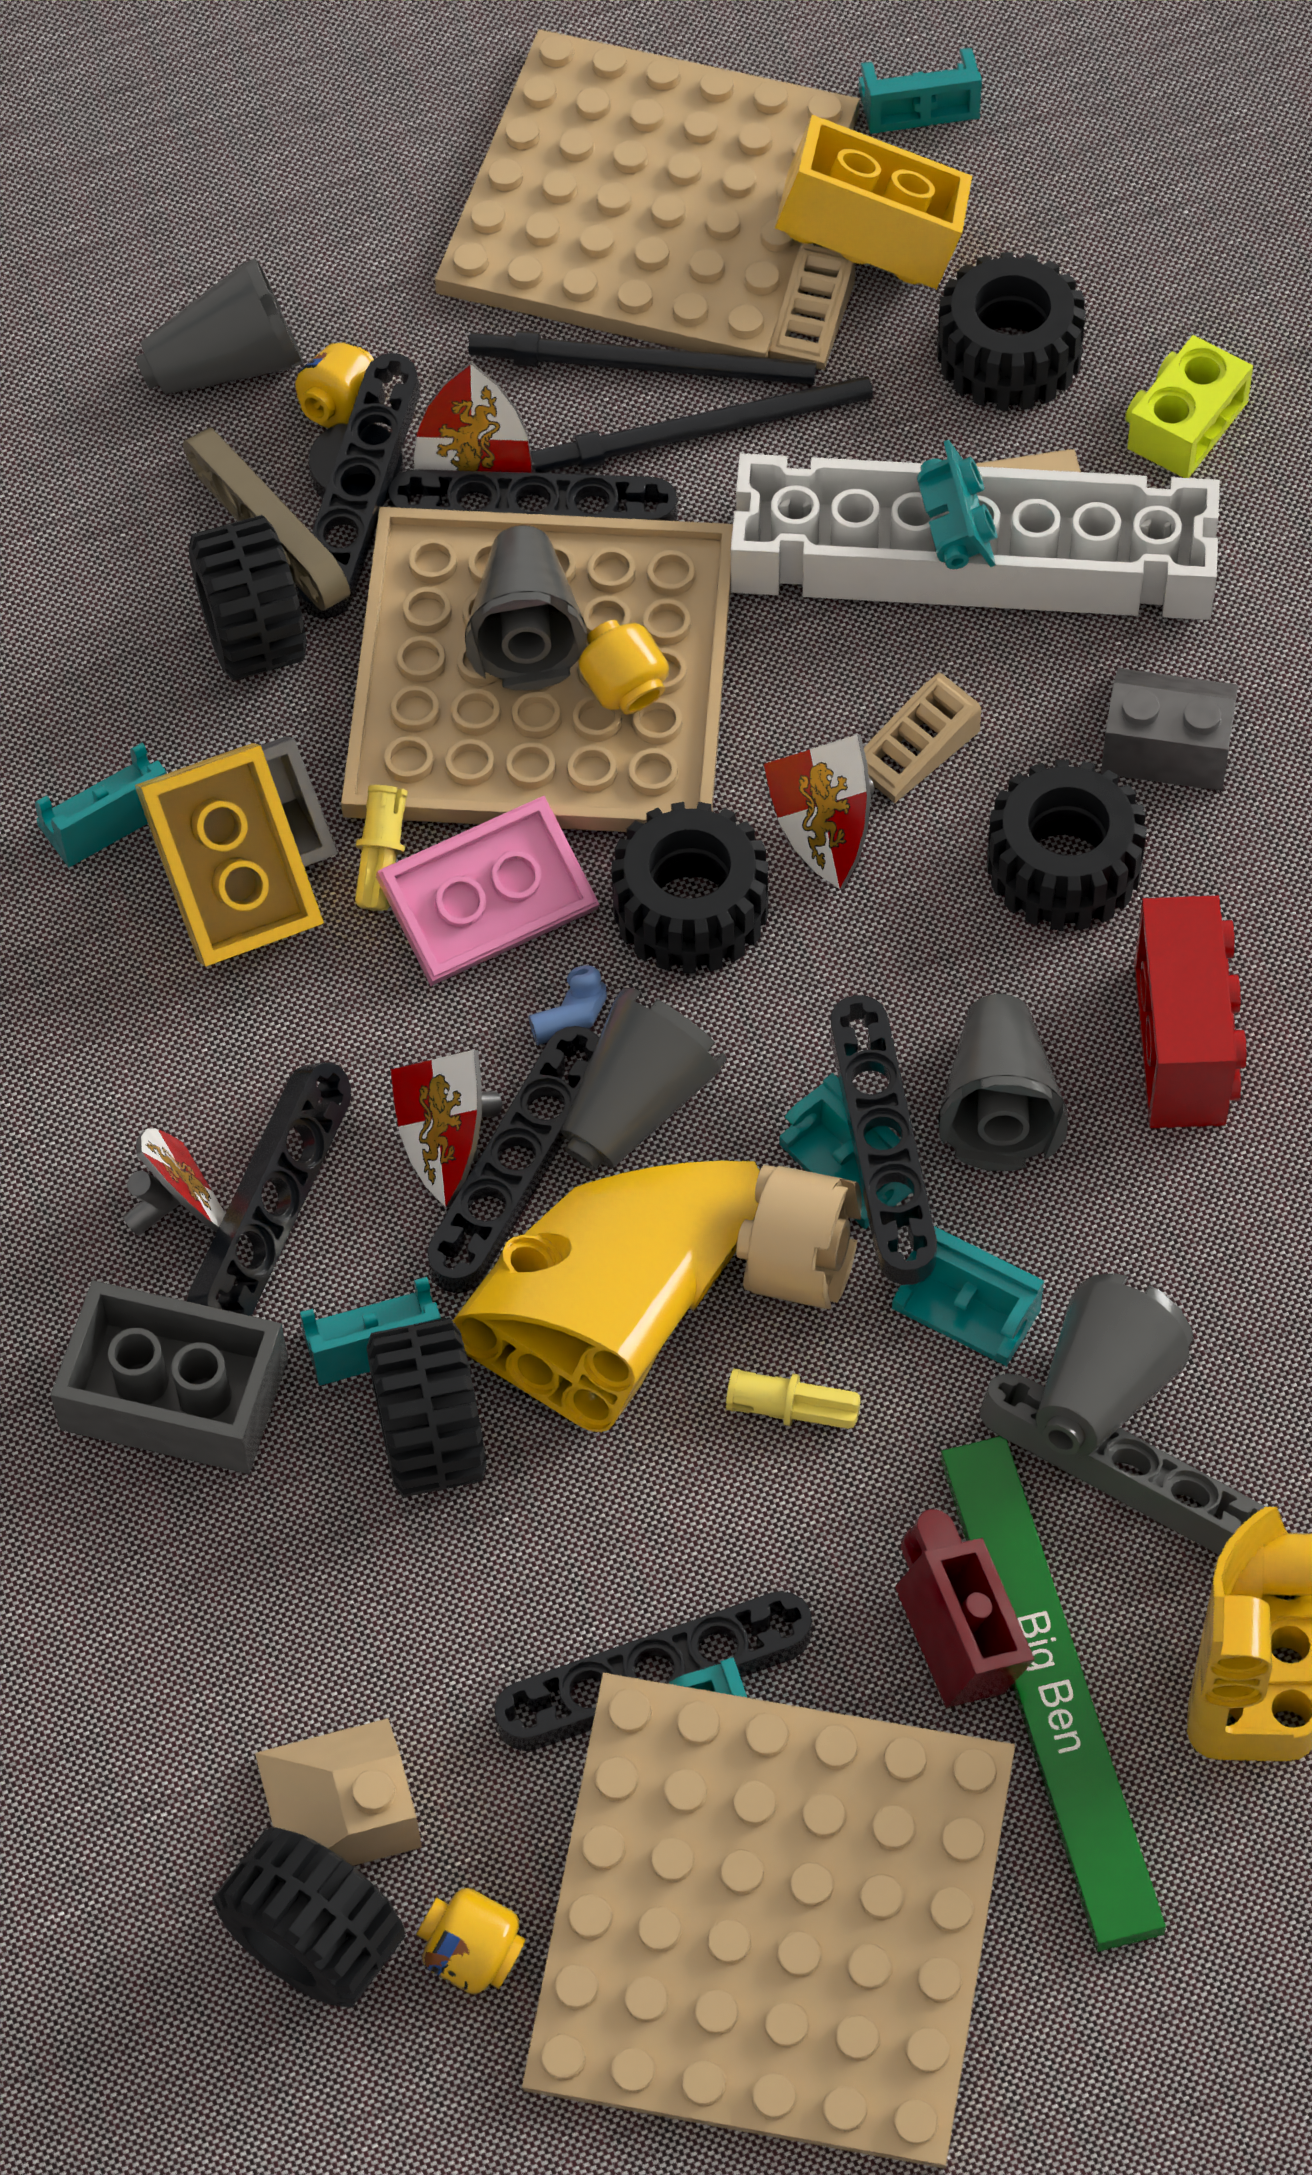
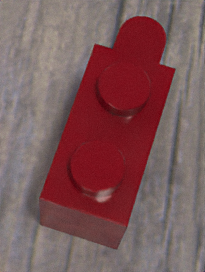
(960, 1612)

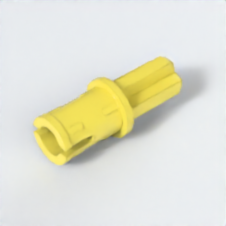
(379, 843)
(791, 1399)

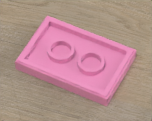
(487, 890)

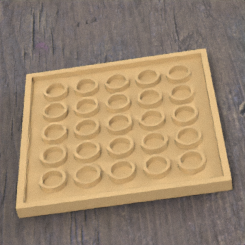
(637, 197)
(485, 749)
(771, 1920)

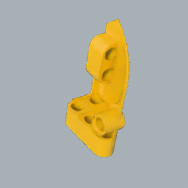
(604, 1283)
(1239, 1633)

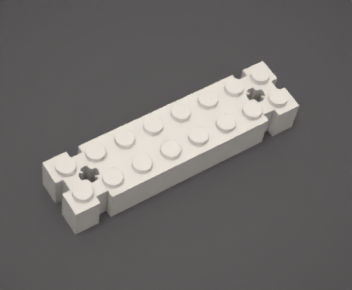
(1059, 543)

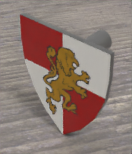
(472, 428)
(824, 805)
(440, 1118)
(176, 1183)

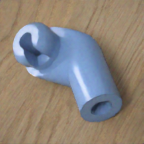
(578, 1008)

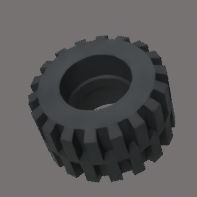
(1010, 295)
(247, 597)
(1072, 804)
(681, 846)
(426, 1407)
(309, 1917)

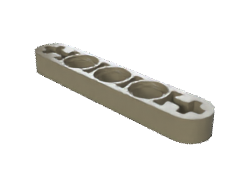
(248, 496)

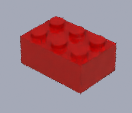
(1188, 1011)

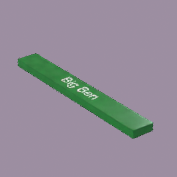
(1057, 1703)

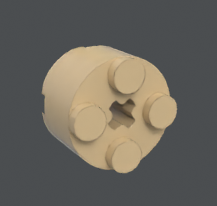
(800, 1236)

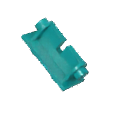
(954, 488)

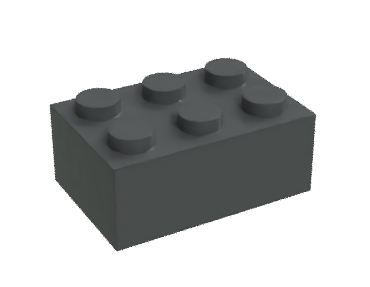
(170, 1376)

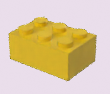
(874, 202)
(229, 854)

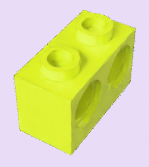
(1188, 406)

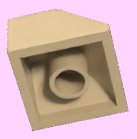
(343, 1792)

